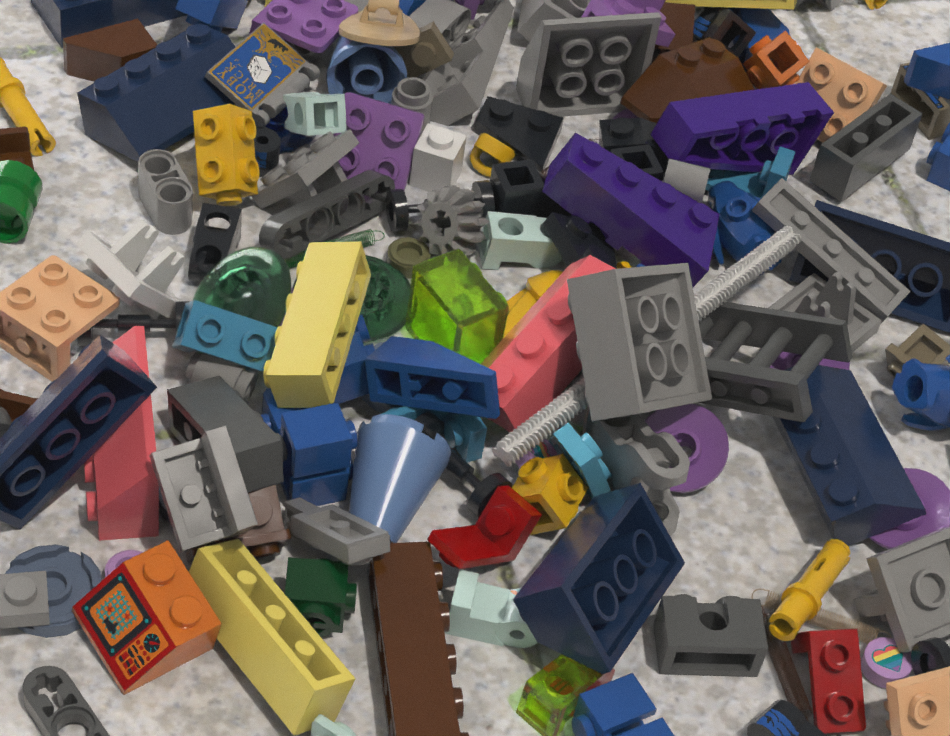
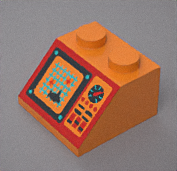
(147, 618)

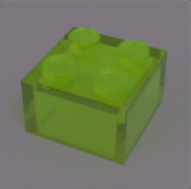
(456, 306)

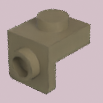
(426, 54)
(921, 345)

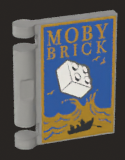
(261, 72)

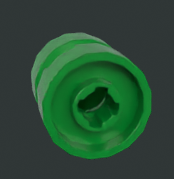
(18, 198)

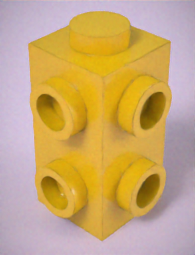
(225, 153)

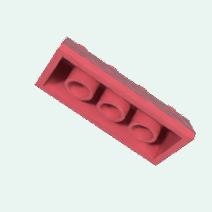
(539, 351)
(123, 474)

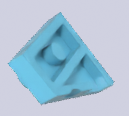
(584, 457)

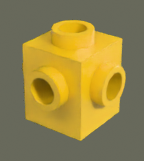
(552, 489)

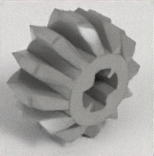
(451, 220)

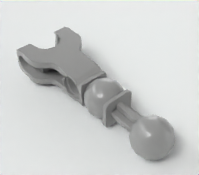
(639, 456)

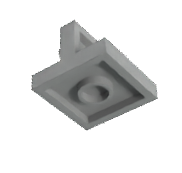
(203, 490)
(911, 589)

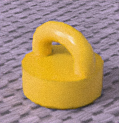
(493, 148)

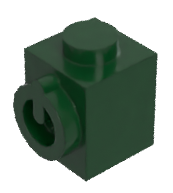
(321, 592)

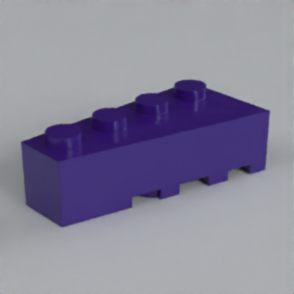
(743, 127)
(632, 207)

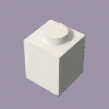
(437, 158)

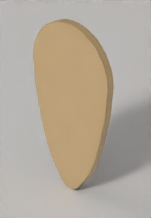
(381, 24)

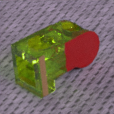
(553, 693)

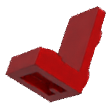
(494, 537)
(834, 678)

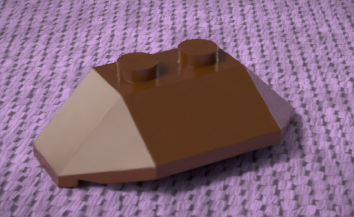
(684, 74)

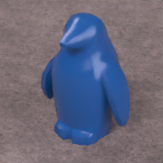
(738, 226)
(926, 392)

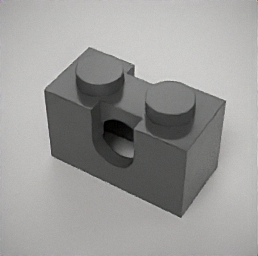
(710, 637)

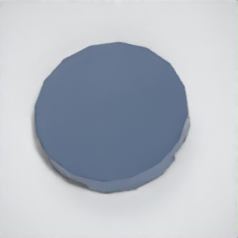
(67, 582)

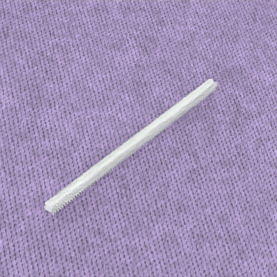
(706, 300)

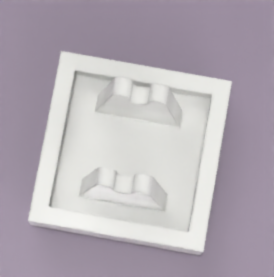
(131, 277)

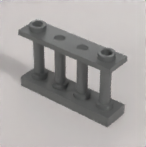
(756, 385)

